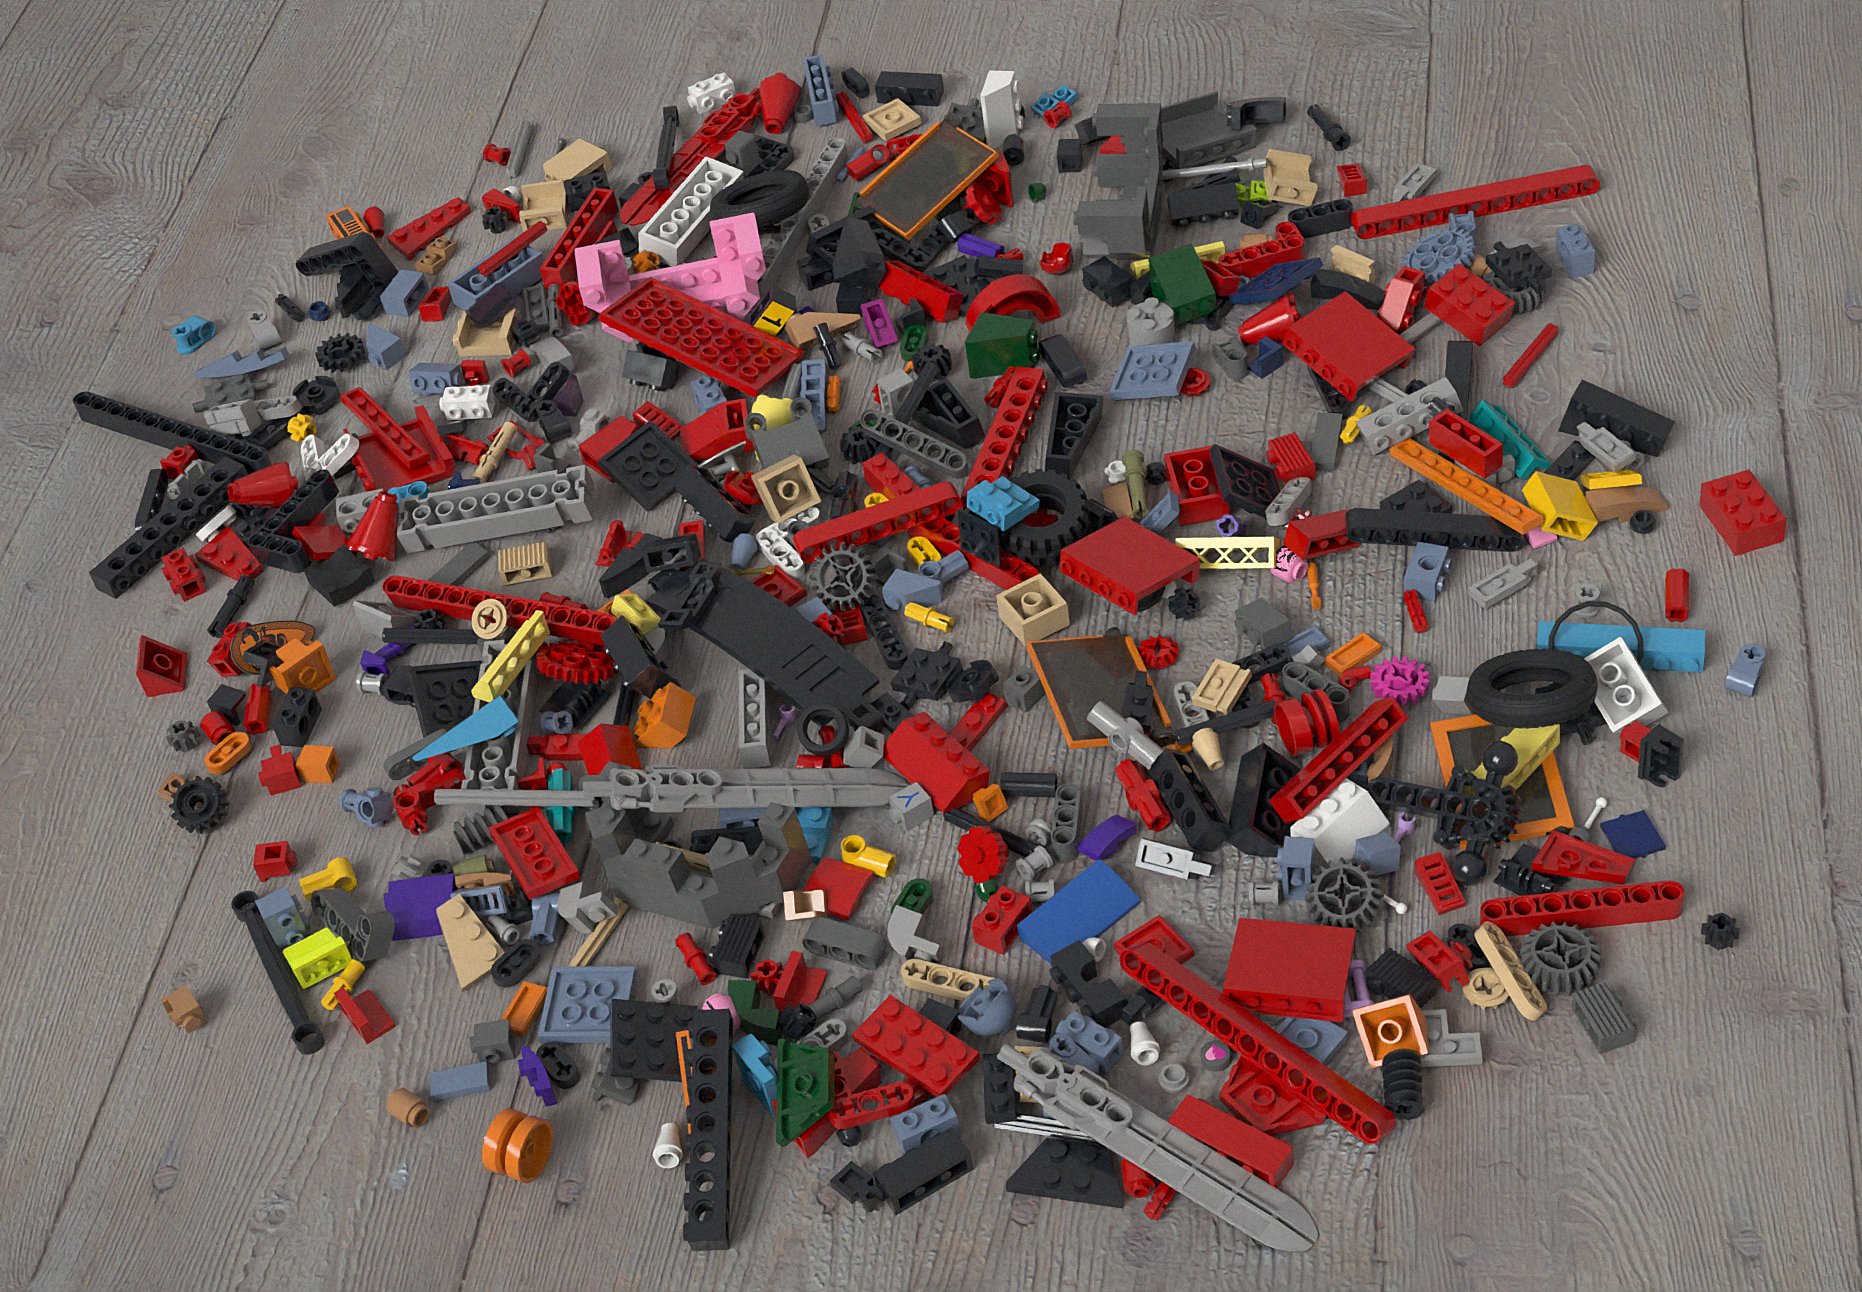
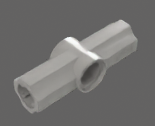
(1125, 734)

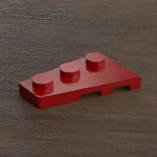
(229, 556)
(1580, 859)

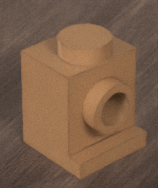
(184, 1009)

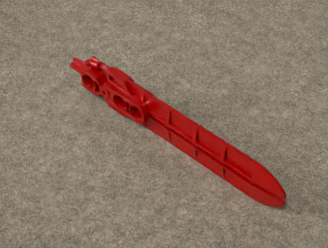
(706, 142)

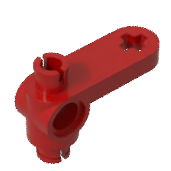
(413, 800)

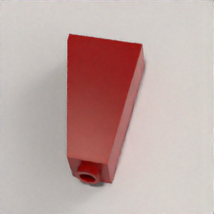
(862, 1075)

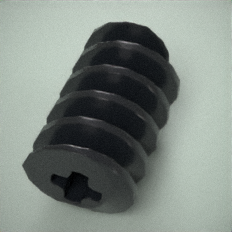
(1402, 1084)

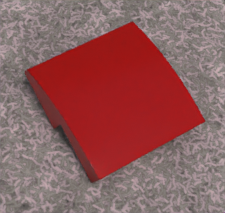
(842, 885)

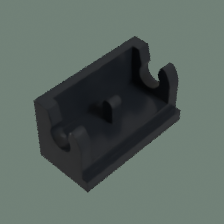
(1660, 755)

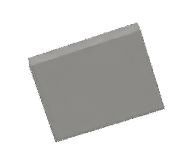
(381, 615)

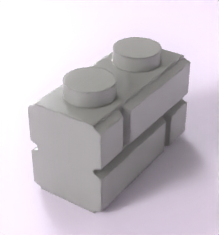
(233, 418)

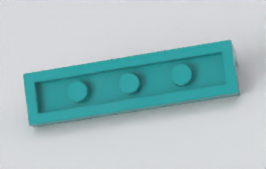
(1499, 425)

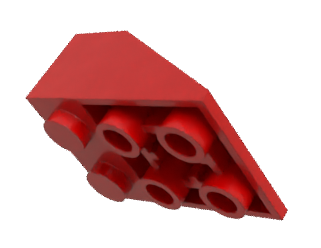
(716, 431)

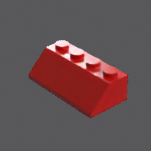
(935, 761)

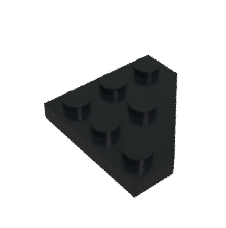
(443, 693)

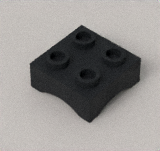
(339, 576)

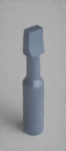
(842, 174)

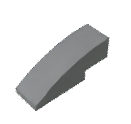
(550, 351)

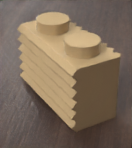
(524, 563)

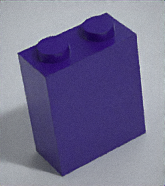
(415, 904)

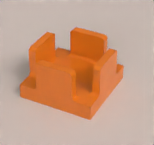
(303, 666)

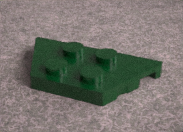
(803, 1088)

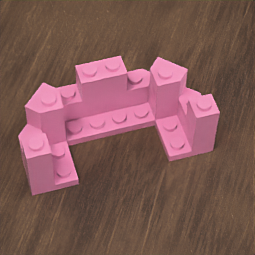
(721, 282)

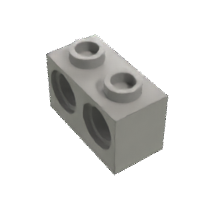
(894, 390)
(352, 508)

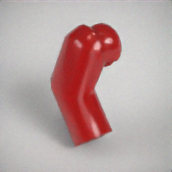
(1351, 677)

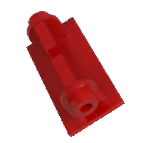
(461, 445)
(614, 543)

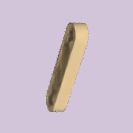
(930, 970)
(1510, 971)

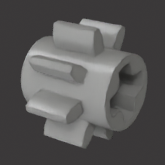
(407, 868)

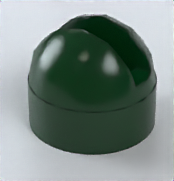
(1036, 191)
(986, 889)

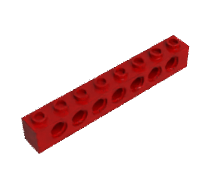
(1008, 428)

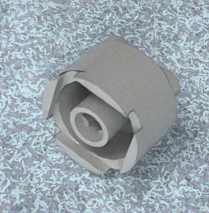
(1150, 323)

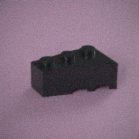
(949, 415)
(635, 658)

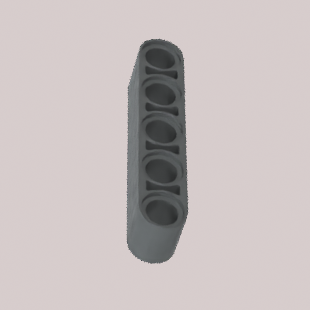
(908, 434)

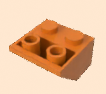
(664, 718)

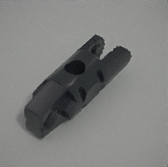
(1140, 1004)

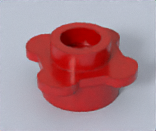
(1462, 952)

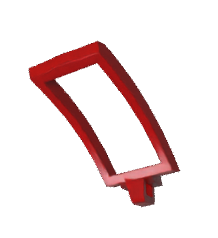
(530, 449)

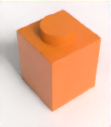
(317, 764)

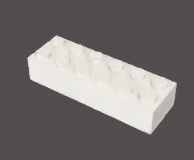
(686, 214)

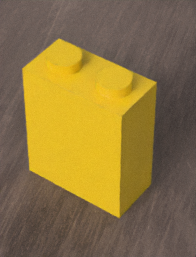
(1561, 505)

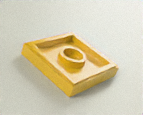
(1610, 479)

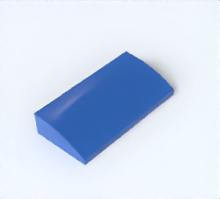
(1078, 911)

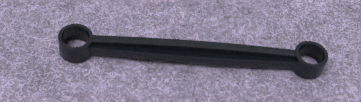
(665, 148)
(278, 973)

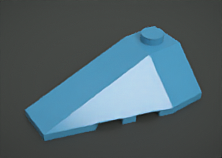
(484, 724)

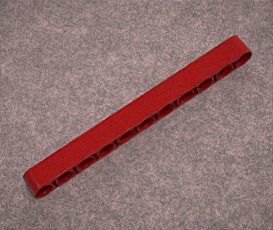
(1481, 199)
(461, 602)
(1258, 1043)

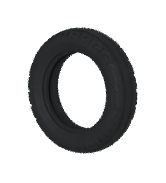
(768, 195)
(1535, 709)

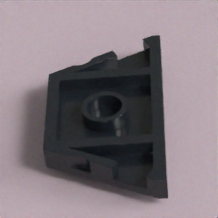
(1068, 1173)

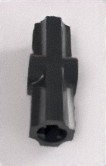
(843, 495)

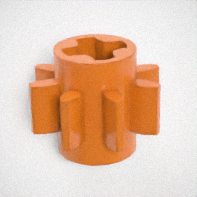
(646, 262)

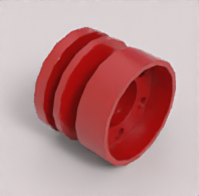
(1306, 722)

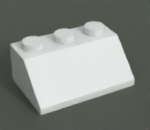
(1000, 107)
(1623, 688)
(1340, 820)

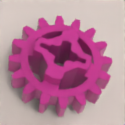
(1400, 680)

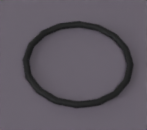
(1599, 604)

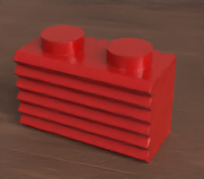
(1290, 458)

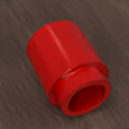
(216, 727)
(1136, 1180)

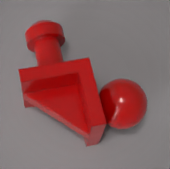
(539, 778)

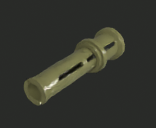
(1135, 476)

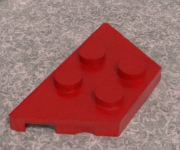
(1265, 1101)

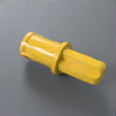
(1351, 430)
(929, 617)
(346, 980)

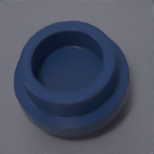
(318, 311)

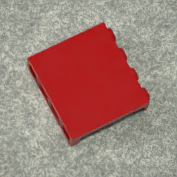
(1347, 344)
(385, 470)
(1127, 563)
(1290, 969)

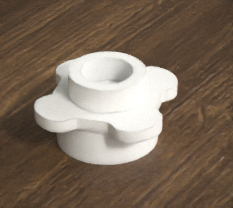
(1115, 472)

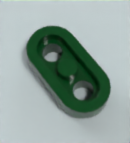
(913, 338)
(908, 897)

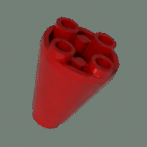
(778, 99)
(572, 304)
(1270, 321)
(264, 487)
(377, 529)

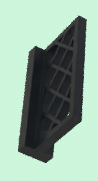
(830, 235)

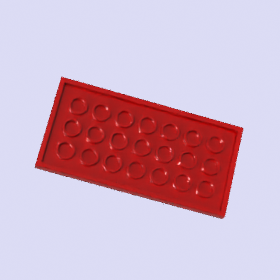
(702, 336)

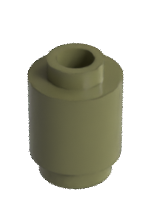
(475, 865)

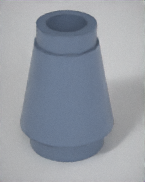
(743, 551)

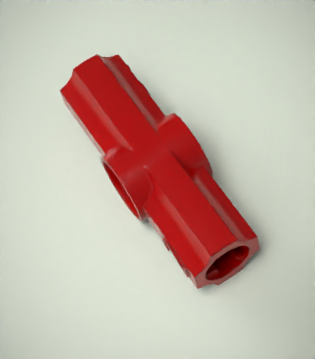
(1142, 795)

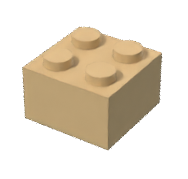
(786, 488)
(1033, 609)

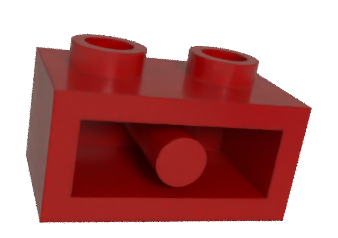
(998, 921)

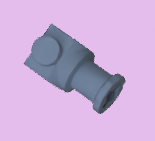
(370, 806)

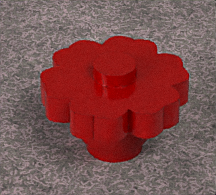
(983, 204)
(982, 854)

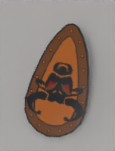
(276, 632)

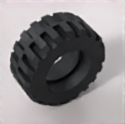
(1045, 543)

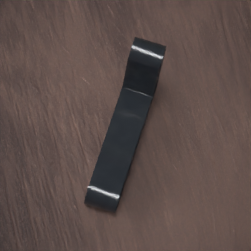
(357, 249)
(274, 542)

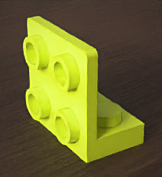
(317, 957)

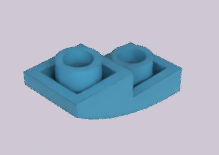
(1049, 102)

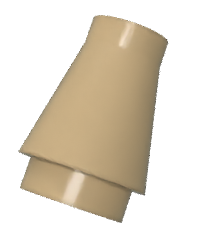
(1208, 746)

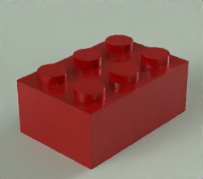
(1469, 304)
(1195, 482)
(1742, 512)

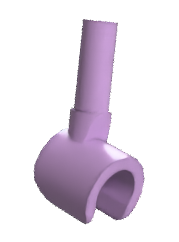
(786, 717)
(1404, 827)

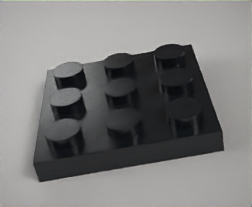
(646, 465)
(1244, 481)
(645, 1039)

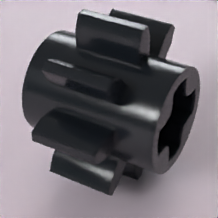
(495, 220)
(525, 332)
(1184, 603)
(429, 620)
(1720, 931)
(797, 1021)

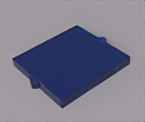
(1633, 835)

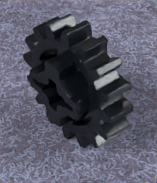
(340, 352)

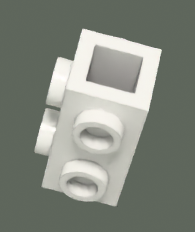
(711, 93)
(467, 402)

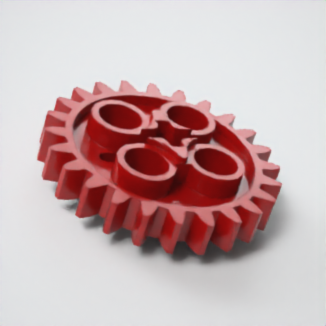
(575, 662)

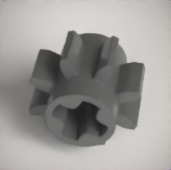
(183, 736)

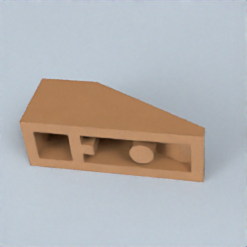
(801, 330)

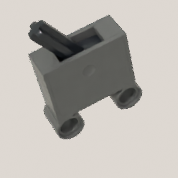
(796, 438)

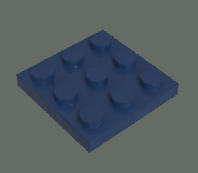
(1276, 281)

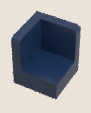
(1268, 360)

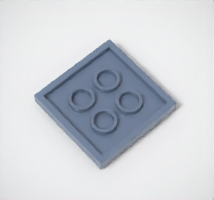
(1152, 370)
(580, 1002)

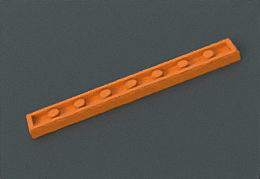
(1466, 486)

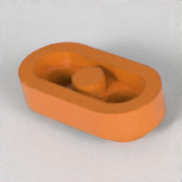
(227, 753)

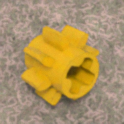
(301, 427)

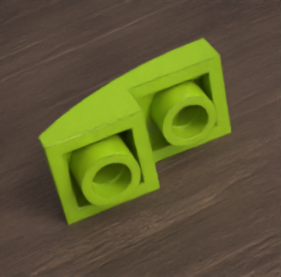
(1256, 190)

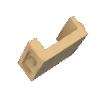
(577, 161)
(1289, 178)
(544, 203)
(486, 341)

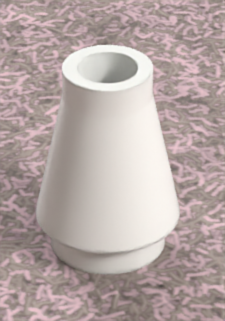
(1143, 1045)
(668, 1147)

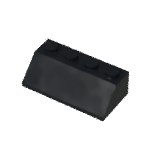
(1253, 820)

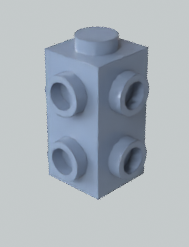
(435, 377)
(1096, 1041)

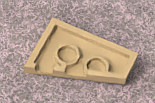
(468, 941)

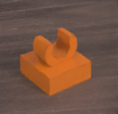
(990, 802)

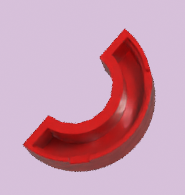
(1011, 295)

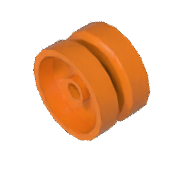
(517, 1145)

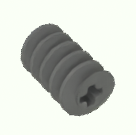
(478, 829)

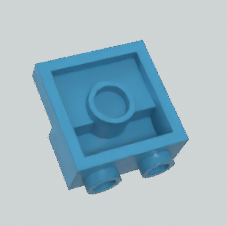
(1001, 502)
(817, 828)
(757, 1069)

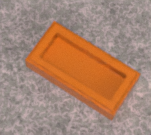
(1353, 654)
(525, 1007)

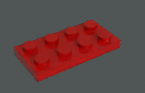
(534, 853)
(916, 1046)

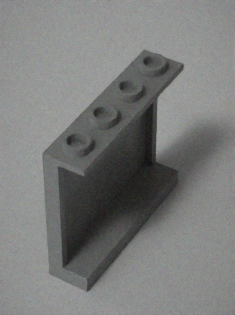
(1199, 133)

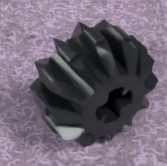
(935, 354)
(858, 446)

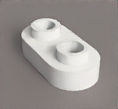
(224, 518)

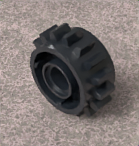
(189, 795)

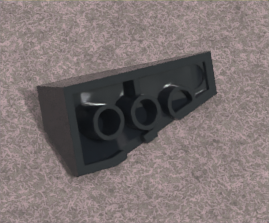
(858, 256)

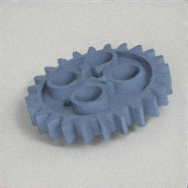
(1441, 253)

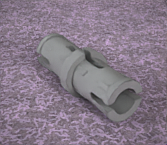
(862, 347)

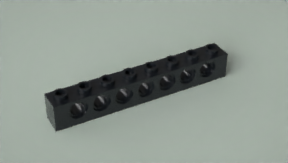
(166, 529)
(714, 1232)

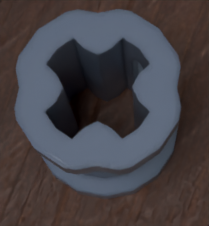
(551, 726)

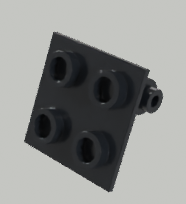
(980, 536)
(577, 699)
(1521, 880)

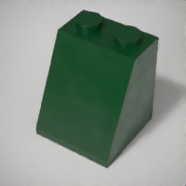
(1182, 284)
(1000, 343)

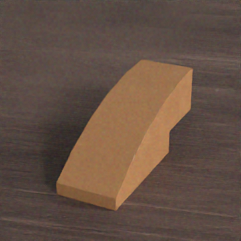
(1623, 502)

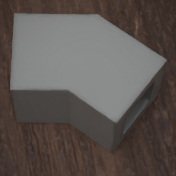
(1310, 657)

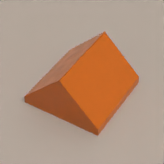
(1391, 1027)

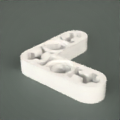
(316, 458)
(780, 540)

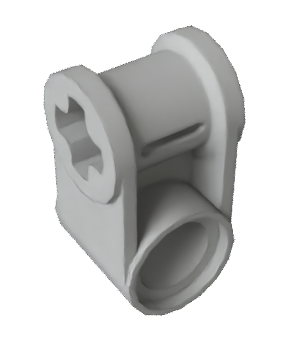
(263, 330)

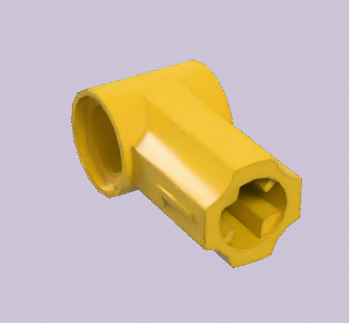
(868, 857)
(338, 874)

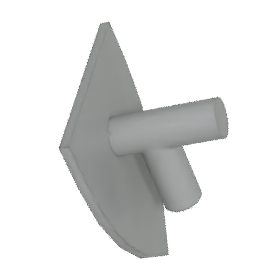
(725, 456)

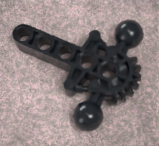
(1502, 803)

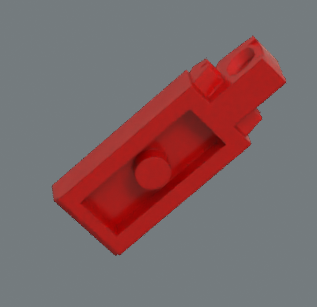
(556, 747)

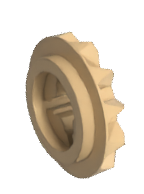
(482, 626)
(1474, 992)

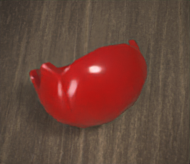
(1058, 260)

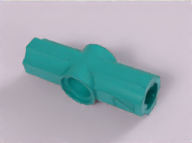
(561, 817)

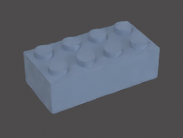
(513, 275)

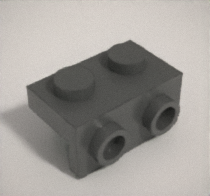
(617, 1088)

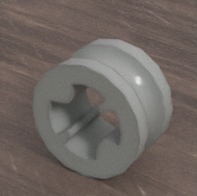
(1038, 832)

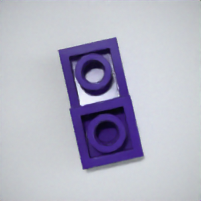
(1105, 837)
(537, 1076)

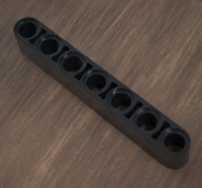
(1459, 375)
(1440, 529)

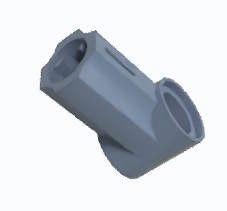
(945, 568)
(545, 918)

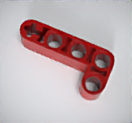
(1258, 258)

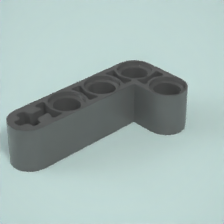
(364, 934)

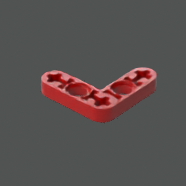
(846, 1101)

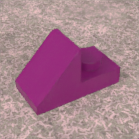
(878, 324)

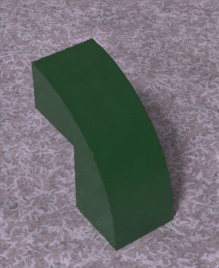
(762, 1023)

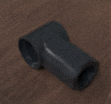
(1037, 1021)

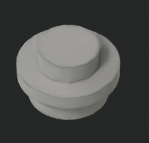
(1173, 1078)

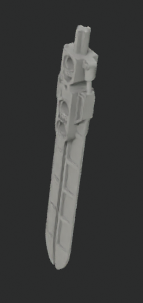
(677, 789)
(1161, 1149)

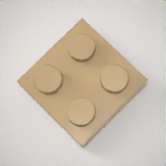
(892, 119)

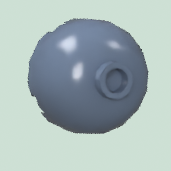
(989, 1010)

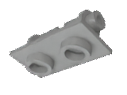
(182, 482)

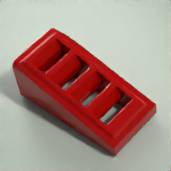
(1352, 179)
(497, 199)
(1222, 280)
(435, 304)
(651, 412)
(853, 625)
(1434, 866)

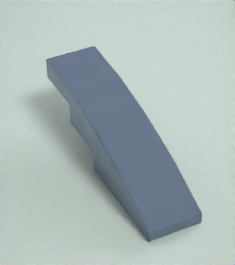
(235, 364)
(815, 390)

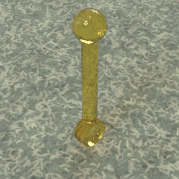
(769, 569)

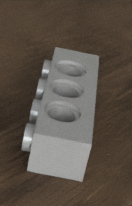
(1405, 416)
(754, 720)

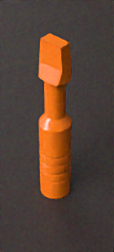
(1314, 585)

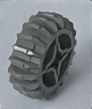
(1523, 296)
(853, 570)
(1355, 895)
(1561, 958)

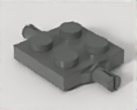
(971, 118)
(230, 390)

